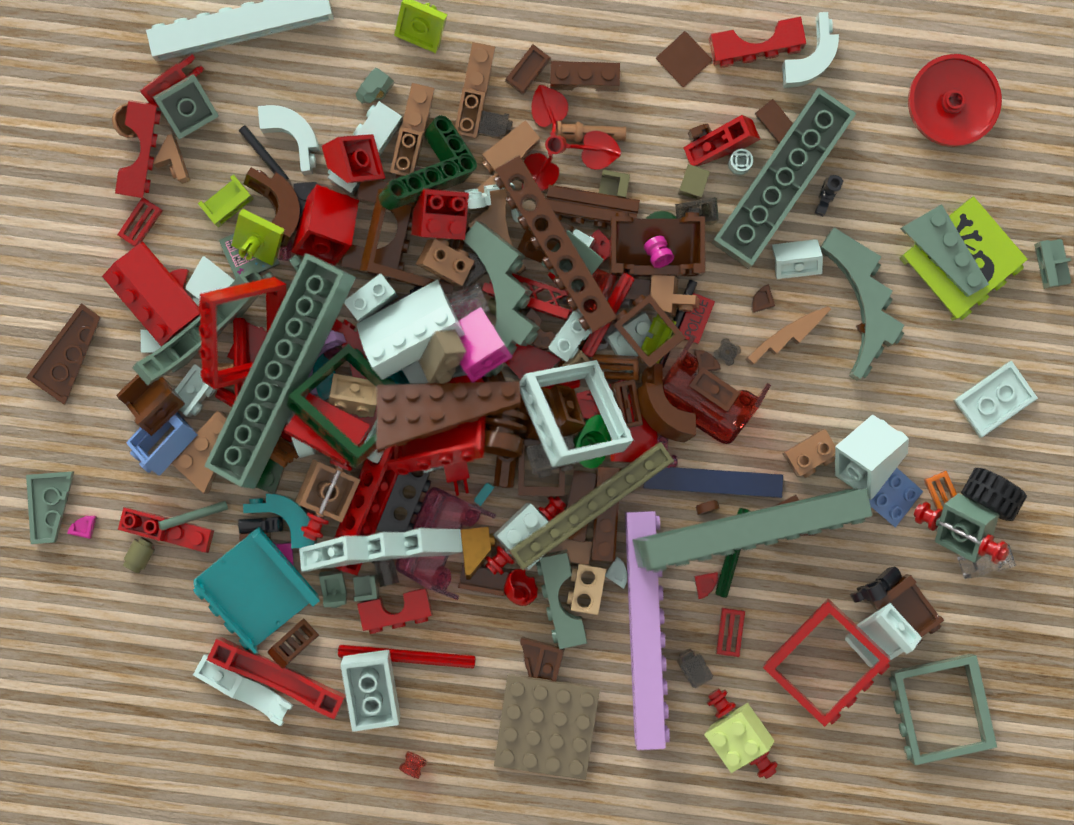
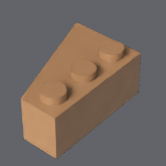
(193, 458)

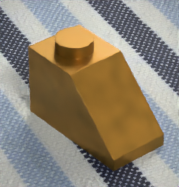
(476, 547)

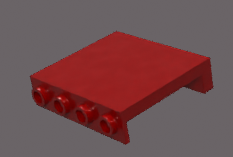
(442, 449)

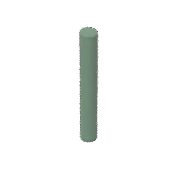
(193, 515)

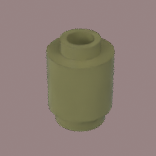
(138, 555)

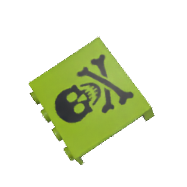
(988, 245)

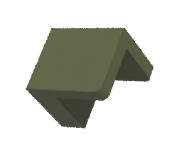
(694, 182)
(614, 183)

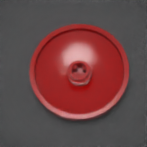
(954, 100)

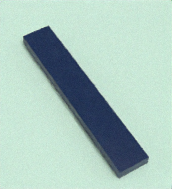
(717, 482)

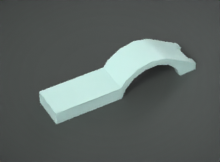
(244, 689)

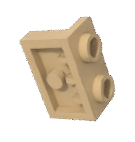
(353, 395)

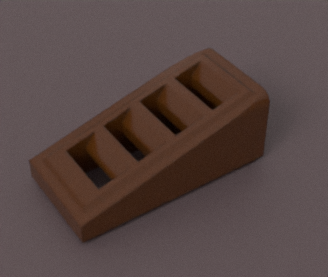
(282, 654)

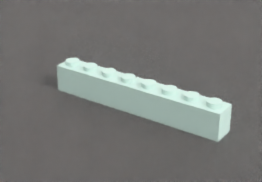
(234, 26)

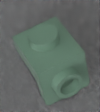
(333, 588)

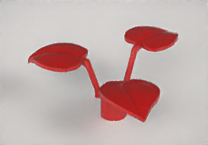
(598, 146)

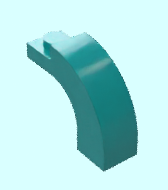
(289, 510)

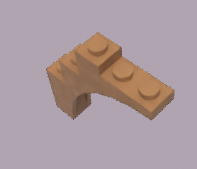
(517, 142)

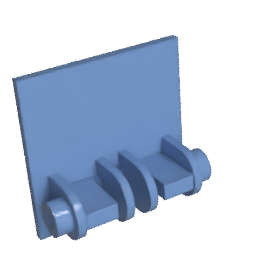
(895, 497)

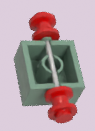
(964, 528)

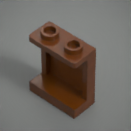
(150, 403)
(912, 606)

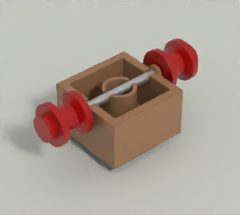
(327, 493)

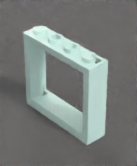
(546, 425)

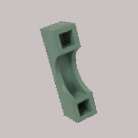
(569, 628)

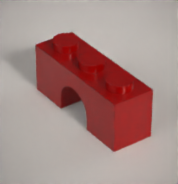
(375, 616)

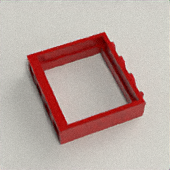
(275, 294)
(804, 630)

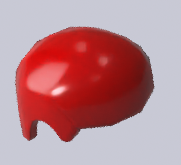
(520, 588)

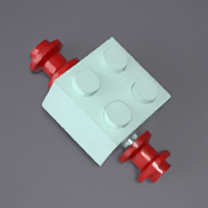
(518, 528)

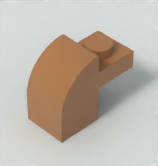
(665, 293)

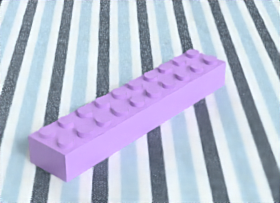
(646, 639)

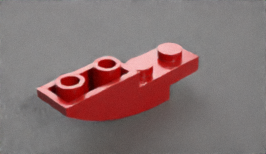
(147, 525)

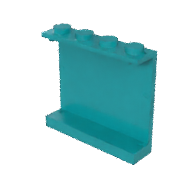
(254, 589)

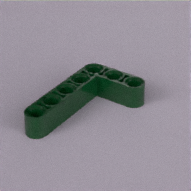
(453, 169)

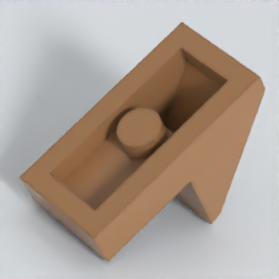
(171, 154)

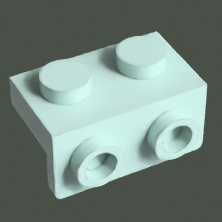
(568, 338)
(193, 391)

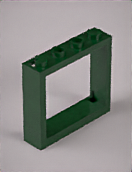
(319, 423)

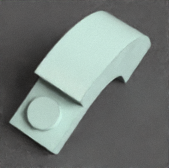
(804, 71)
(281, 119)

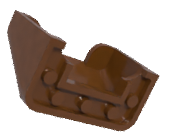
(683, 236)

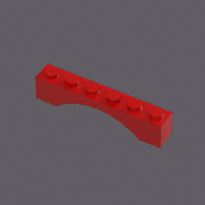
(259, 668)

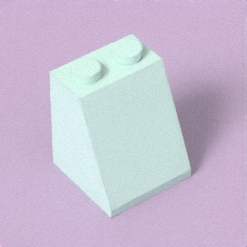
(870, 455)

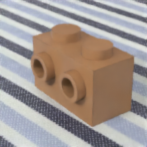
(445, 262)
(811, 453)

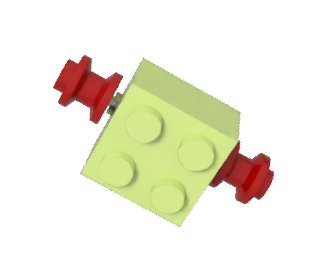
(739, 736)

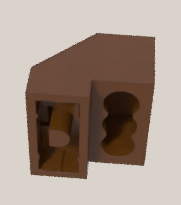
(564, 408)

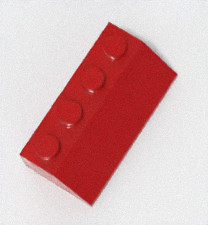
(151, 293)

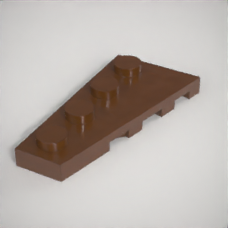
(63, 358)

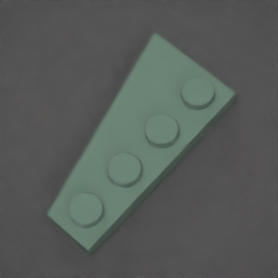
(943, 244)

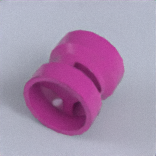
(658, 250)

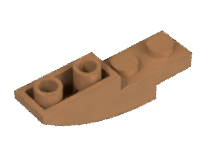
(475, 89)
(412, 130)

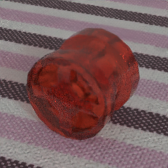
(413, 765)

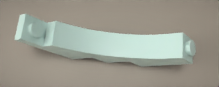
(380, 546)

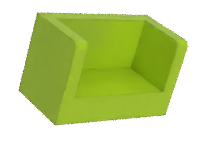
(226, 202)

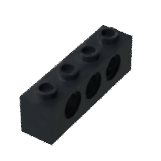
(388, 521)

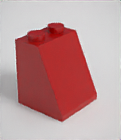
(326, 225)

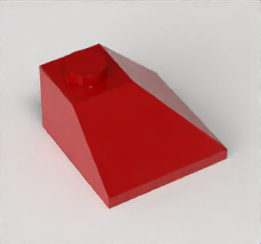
(354, 158)

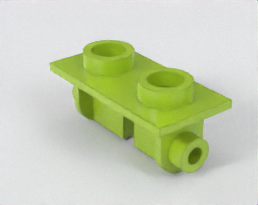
(660, 334)

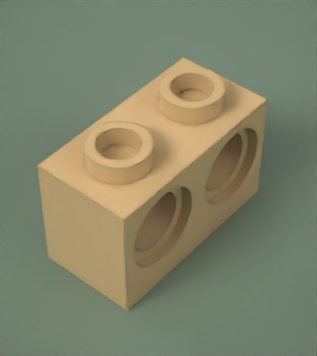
(592, 589)

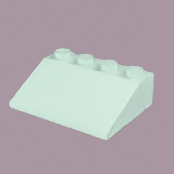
(403, 330)

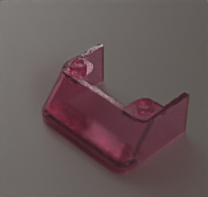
(439, 511)

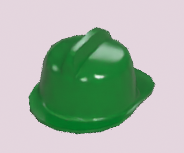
(592, 433)

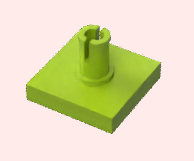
(420, 24)
(257, 237)

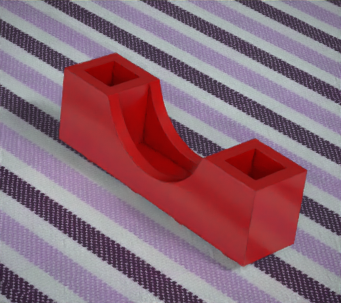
(729, 47)
(141, 119)

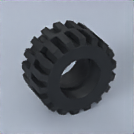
(994, 493)

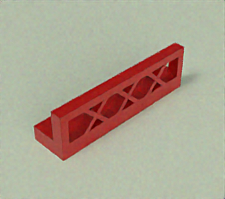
(536, 304)

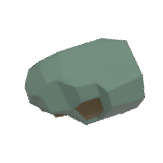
(374, 87)

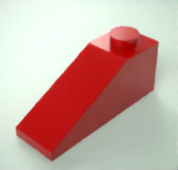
(722, 141)

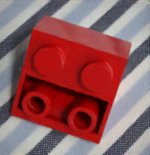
(440, 214)

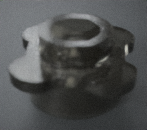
(727, 358)

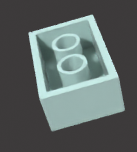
(370, 690)

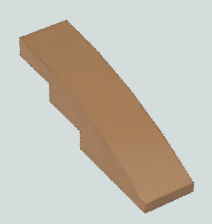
(795, 331)

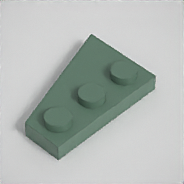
(46, 504)

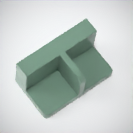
(1052, 263)

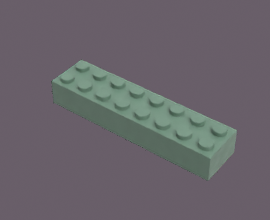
(783, 178)

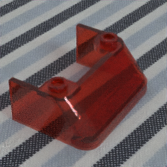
(710, 417)

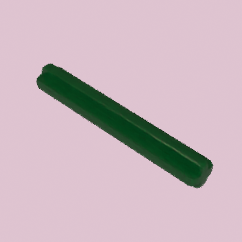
(728, 569)

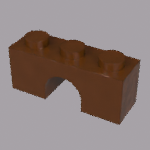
(597, 75)

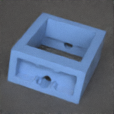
(167, 451)

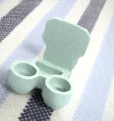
(479, 199)

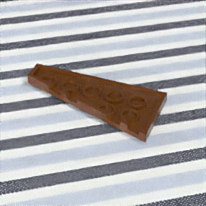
(430, 409)

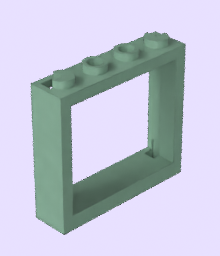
(979, 702)

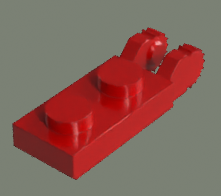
(169, 78)

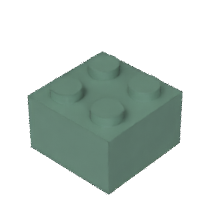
(186, 106)

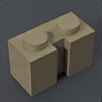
(442, 356)

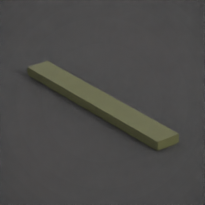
(591, 506)

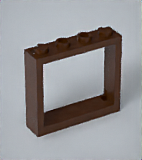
(390, 273)

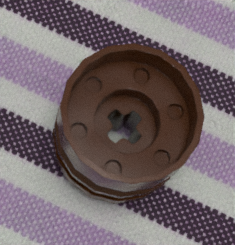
(501, 432)

